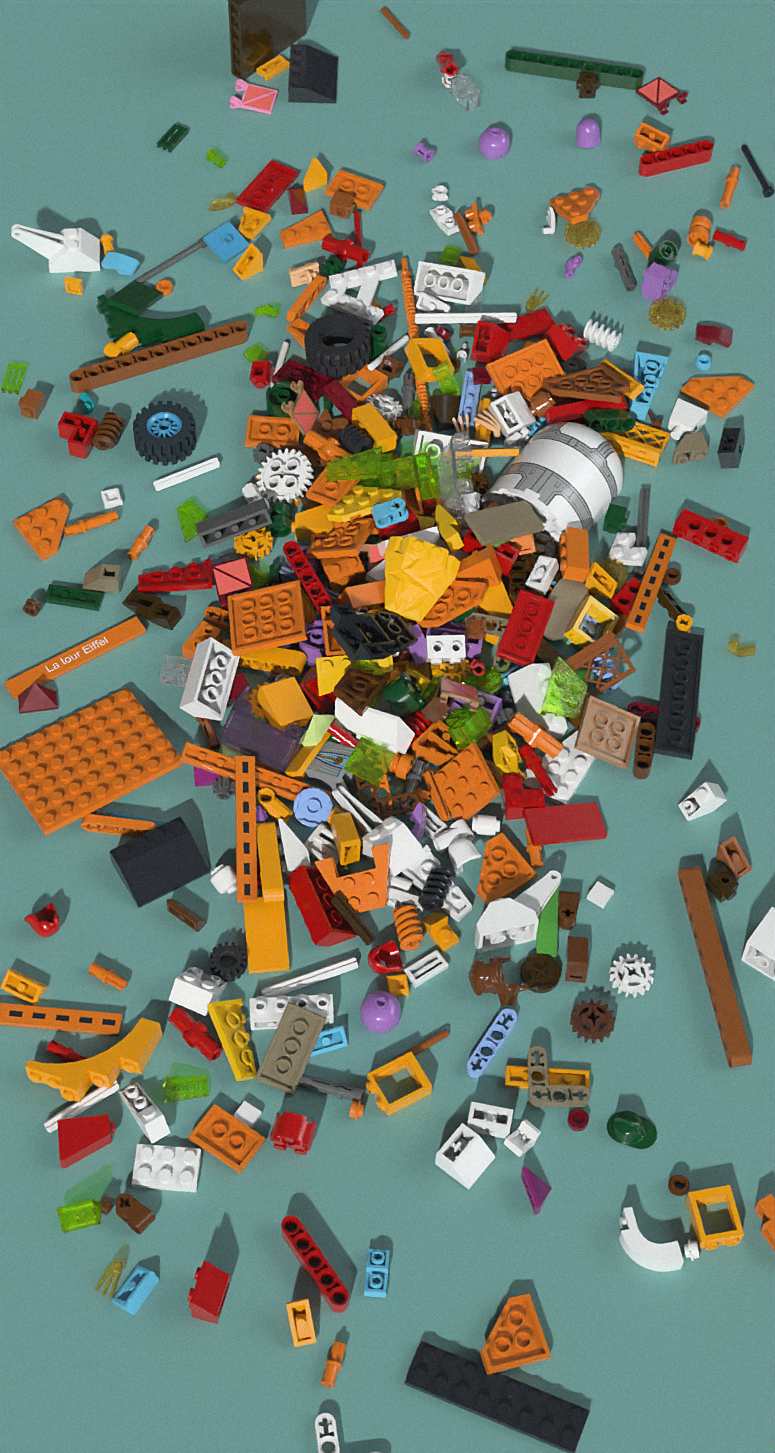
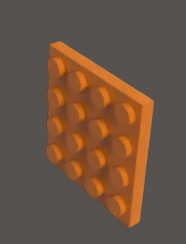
(525, 372)
(267, 618)

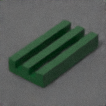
(174, 139)

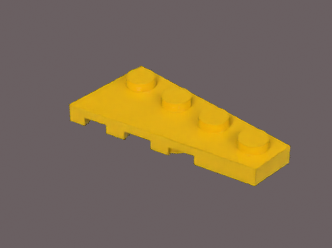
(333, 668)
(234, 1039)

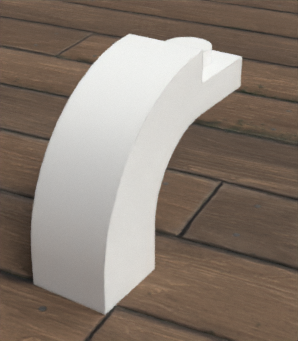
(645, 1253)

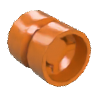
(699, 230)
(401, 765)

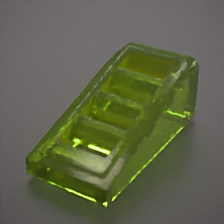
(177, 1095)

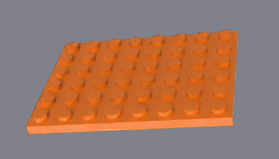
(87, 761)

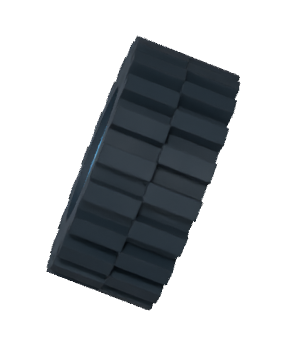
(164, 433)

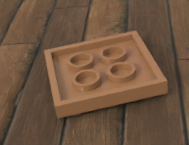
(607, 732)

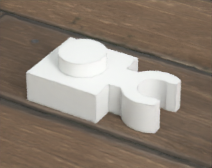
(517, 439)

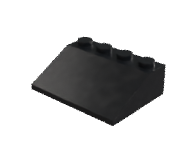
(312, 75)
(158, 862)

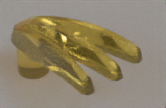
(222, 204)
(533, 305)
(114, 1272)

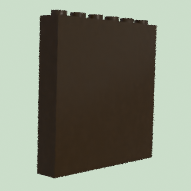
(262, 31)

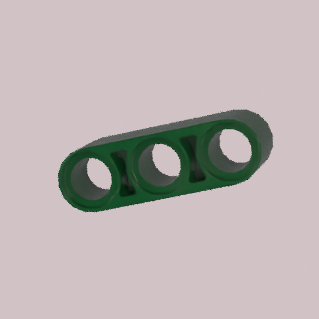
(608, 420)

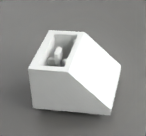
(511, 413)
(197, 990)
(464, 1156)

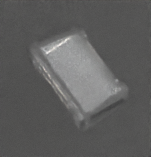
(456, 494)

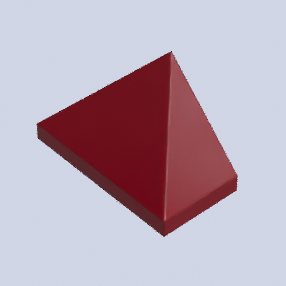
(297, 201)
(37, 699)

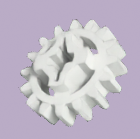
(387, 407)
(634, 983)

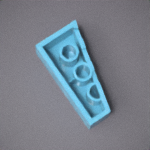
(648, 371)

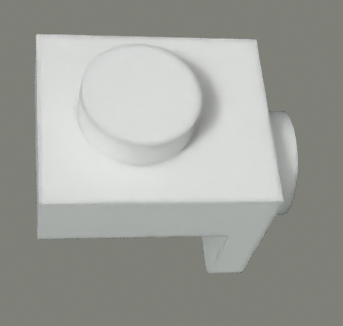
(523, 1138)

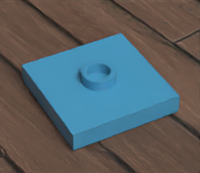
(226, 242)

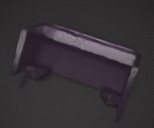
(260, 739)

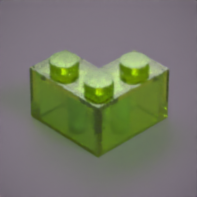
(468, 726)

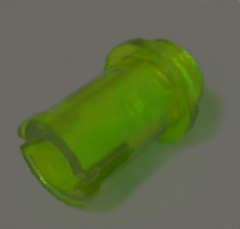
(212, 156)

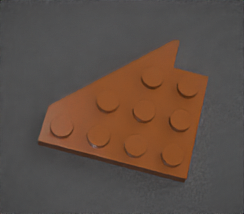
(592, 384)
(328, 428)

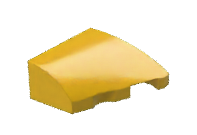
(506, 754)

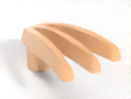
(489, 423)
(461, 424)

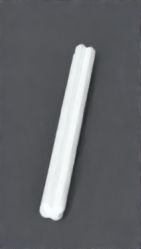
(489, 317)

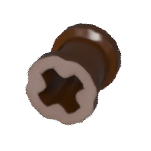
(467, 330)

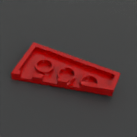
(529, 325)
(178, 579)

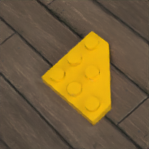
(360, 501)

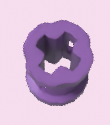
(421, 150)

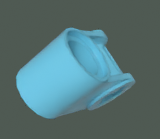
(388, 513)

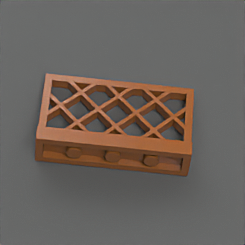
(596, 650)

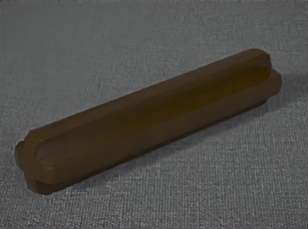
(353, 919)

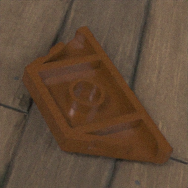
(360, 688)

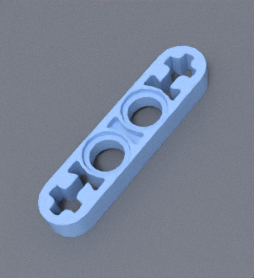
(494, 1044)

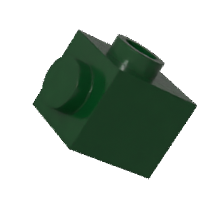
(615, 519)

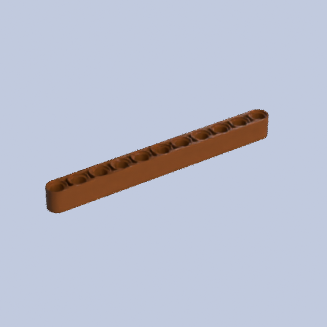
(158, 357)
(714, 967)

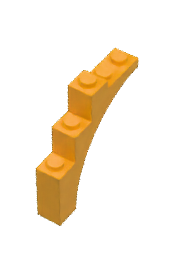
(103, 1069)

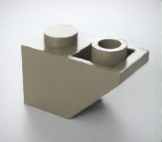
(691, 448)
(103, 579)

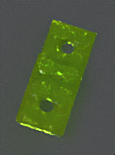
(415, 472)

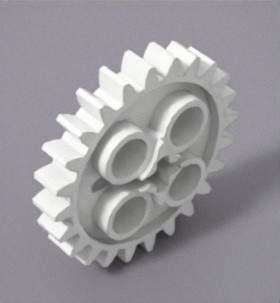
(285, 476)

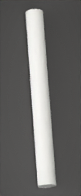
(389, 351)
(281, 359)

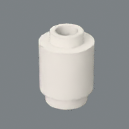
(485, 825)

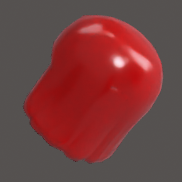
(45, 922)
(389, 954)

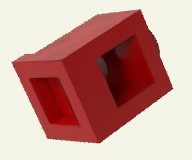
(261, 377)

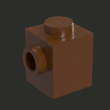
(391, 366)

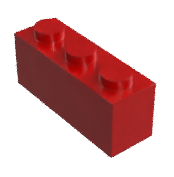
(505, 553)

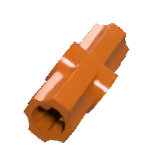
(325, 447)
(535, 734)

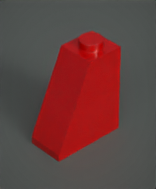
(83, 1137)

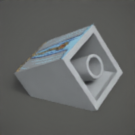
(328, 768)

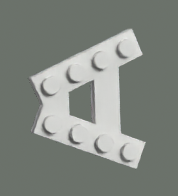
(368, 279)

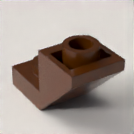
(576, 959)

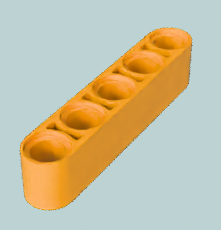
(272, 660)
(269, 862)

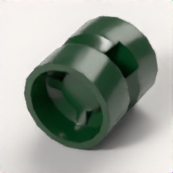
(663, 253)
(281, 520)

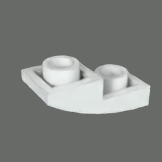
(444, 219)

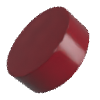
(443, 332)
(578, 1120)

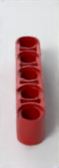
(675, 158)
(574, 411)
(304, 573)
(318, 1273)

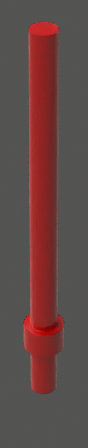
(358, 241)

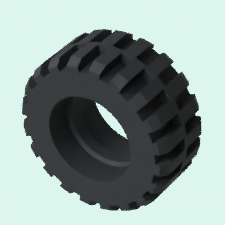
(334, 330)

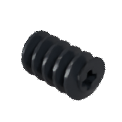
(355, 439)
(436, 889)

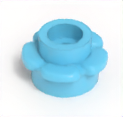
(703, 362)

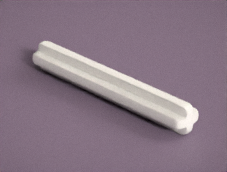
(186, 474)
(78, 1108)

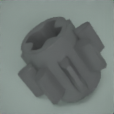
(261, 453)
(503, 717)
(224, 788)

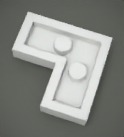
(625, 552)

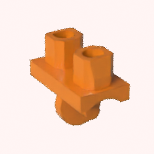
(478, 217)

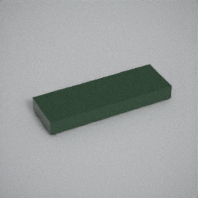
(74, 597)

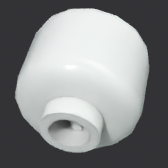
(224, 879)

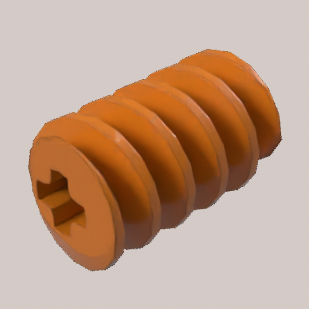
(408, 927)

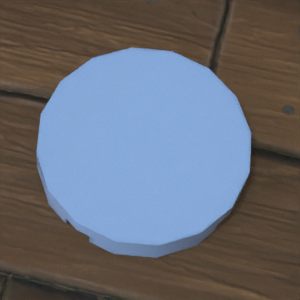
(312, 807)

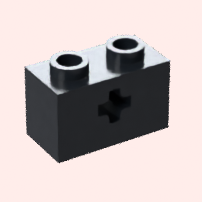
(731, 448)

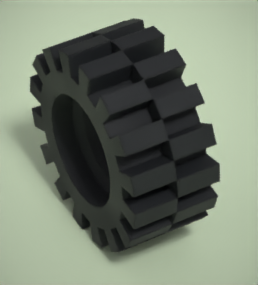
(228, 972)

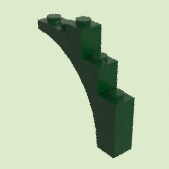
(147, 329)

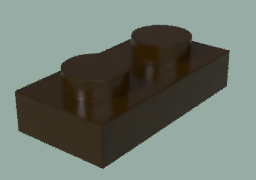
(668, 601)

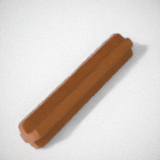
(466, 233)

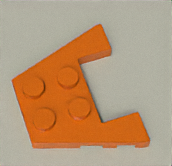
(362, 889)

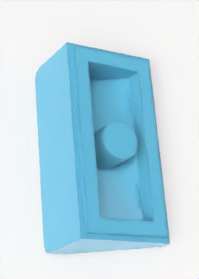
(330, 1039)
(136, 1289)

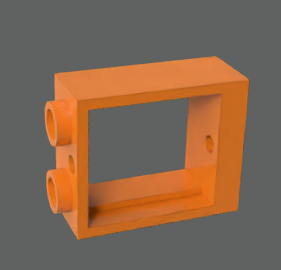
(374, 377)

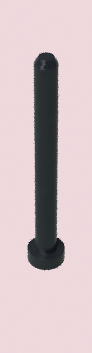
(768, 190)

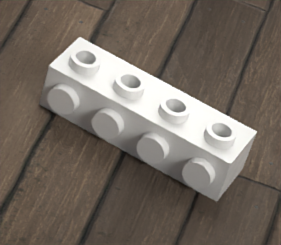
(267, 1012)

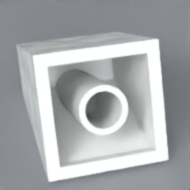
(761, 946)

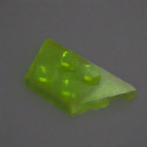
(564, 692)

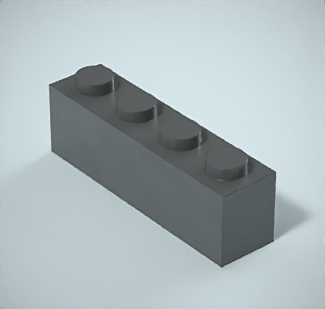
(233, 523)

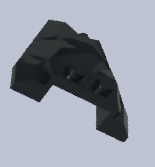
(369, 634)

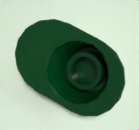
(631, 1130)

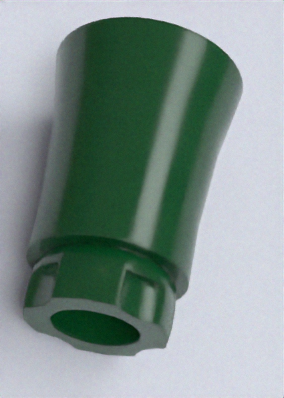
(378, 341)

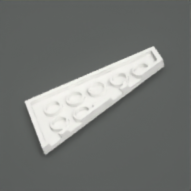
(565, 771)

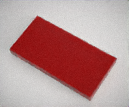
(267, 187)
(525, 628)
(564, 823)

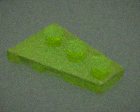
(357, 466)
(487, 682)

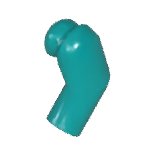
(89, 403)

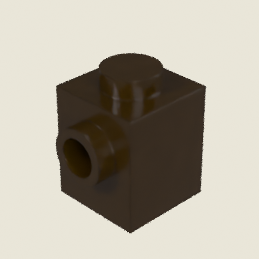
(722, 885)

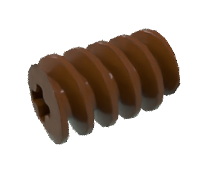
(108, 431)

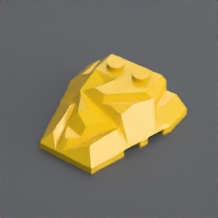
(416, 576)

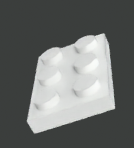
(166, 1168)

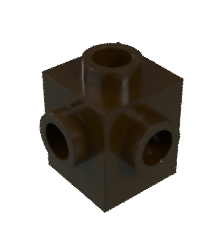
(587, 85)

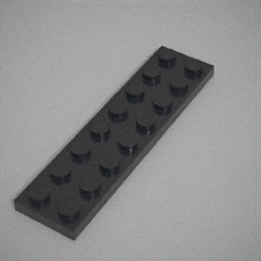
(678, 694)
(497, 1397)

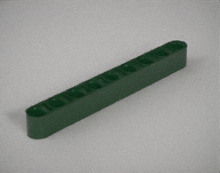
(570, 69)

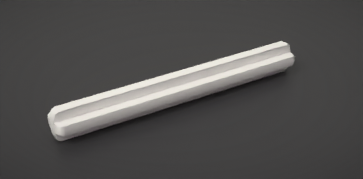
(310, 978)

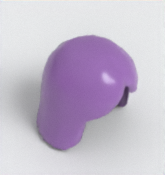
(587, 133)

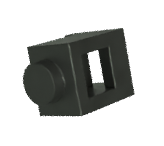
(573, 364)

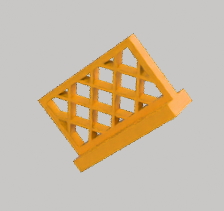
(643, 451)

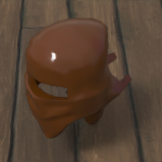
(490, 979)

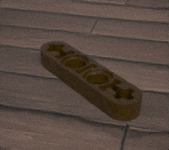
(517, 575)

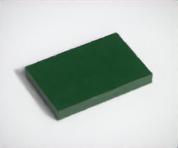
(135, 298)

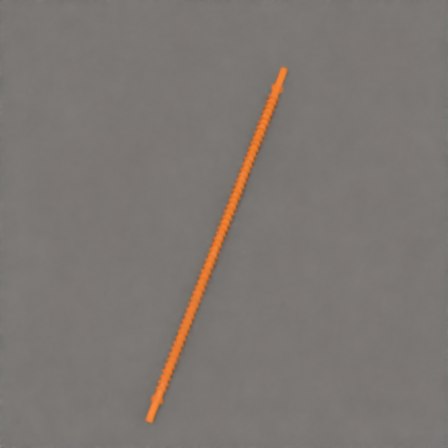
(414, 333)

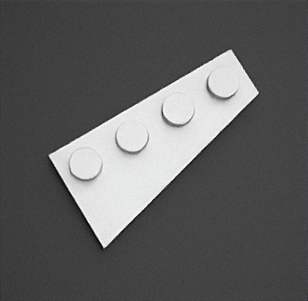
(456, 903)

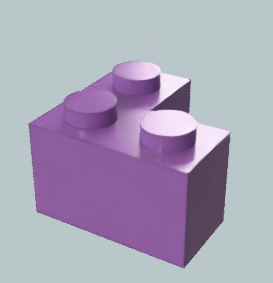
(658, 281)

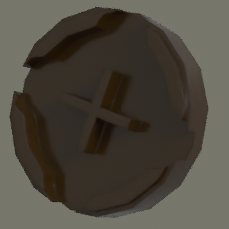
(540, 973)

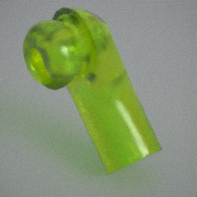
(267, 310)

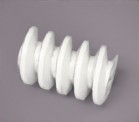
(601, 336)

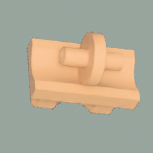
(304, 274)

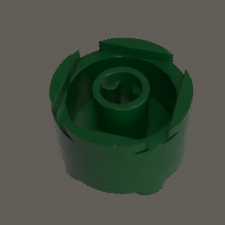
(276, 396)
(404, 695)

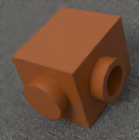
(342, 205)
(32, 404)

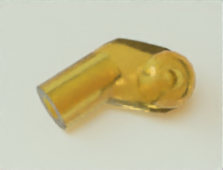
(740, 651)

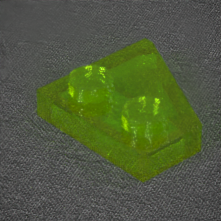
(189, 515)

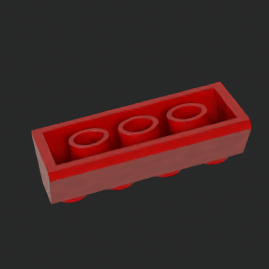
(314, 902)

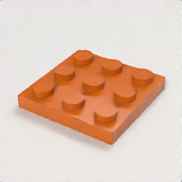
(467, 783)

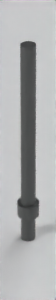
(200, 244)

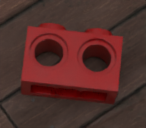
(623, 600)

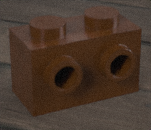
(436, 710)

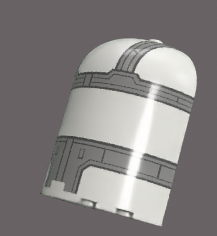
(564, 475)

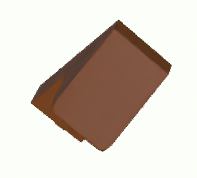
(733, 857)

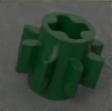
(332, 266)

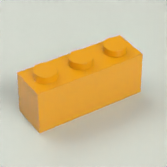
(373, 425)

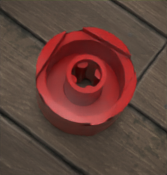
(293, 1132)

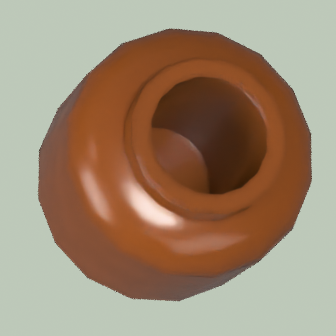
(541, 403)

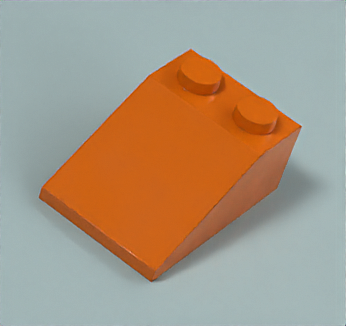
(342, 571)

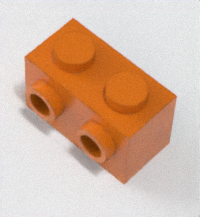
(651, 139)
(200, 634)

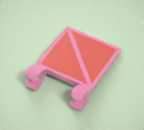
(254, 97)

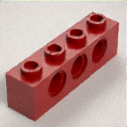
(710, 535)

